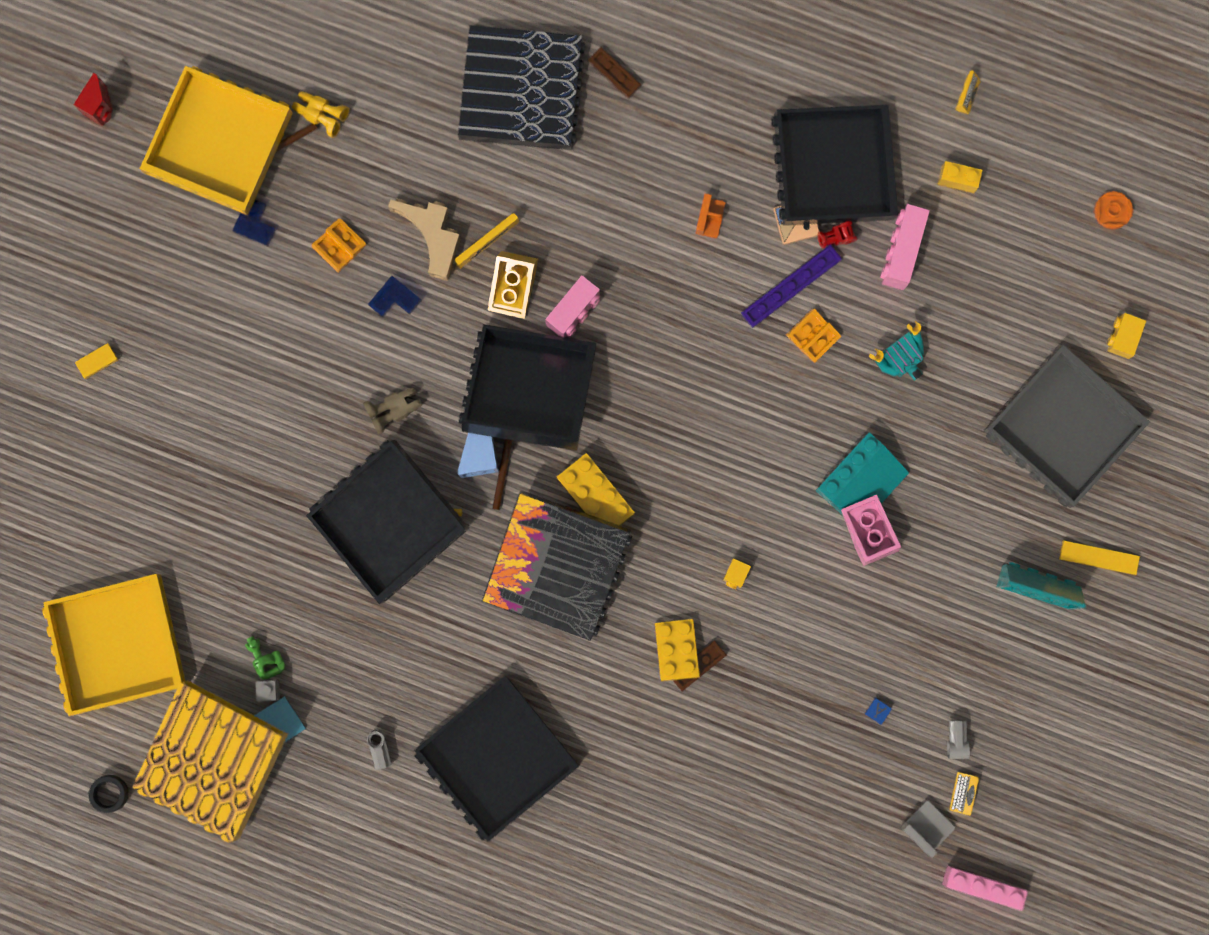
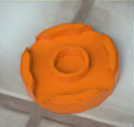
(1113, 210)

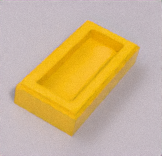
(96, 361)

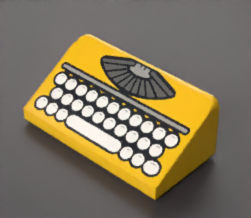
(968, 93)
(964, 793)

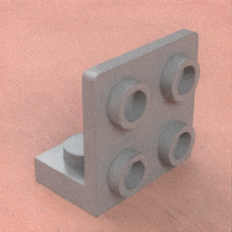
(928, 828)

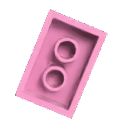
(573, 308)

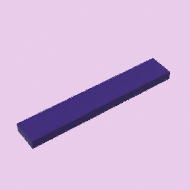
(791, 286)

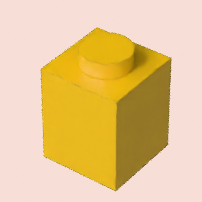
(736, 574)

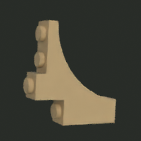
(431, 222)

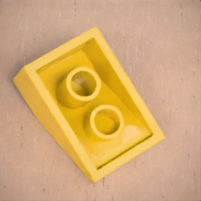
(512, 284)

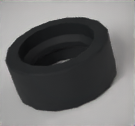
(93, 798)

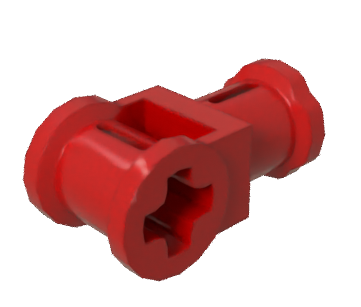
(840, 235)

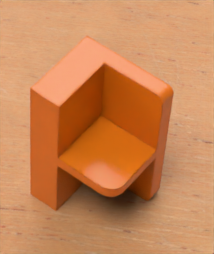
(710, 217)

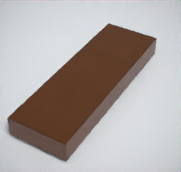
(614, 72)
(706, 660)

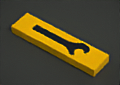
(486, 240)

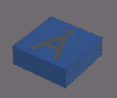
(878, 711)

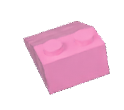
(870, 530)

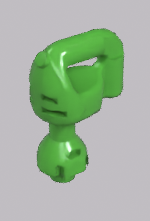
(262, 661)

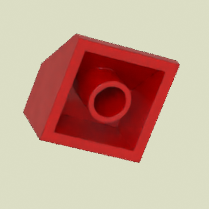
(95, 101)

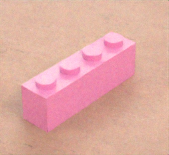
(984, 888)

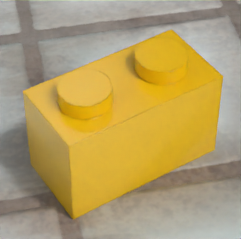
(959, 177)
(1126, 335)

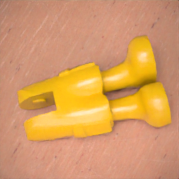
(317, 107)

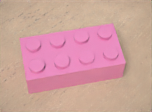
(905, 246)

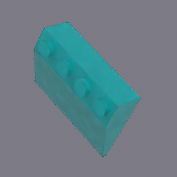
(862, 474)
(1041, 587)

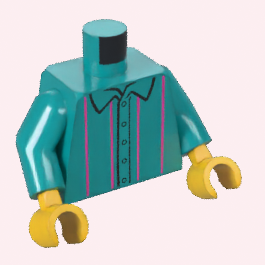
(902, 355)

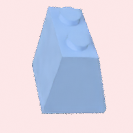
(478, 456)

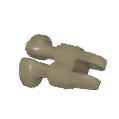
(396, 404)

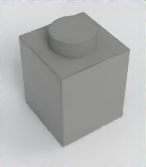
(267, 690)

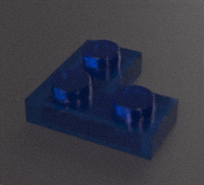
(250, 226)
(392, 293)

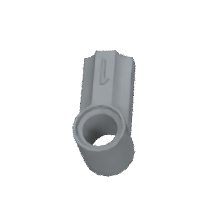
(958, 745)
(379, 751)

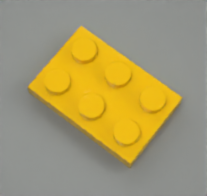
(677, 650)

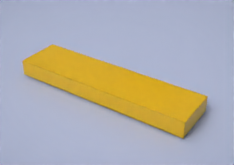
(1099, 557)

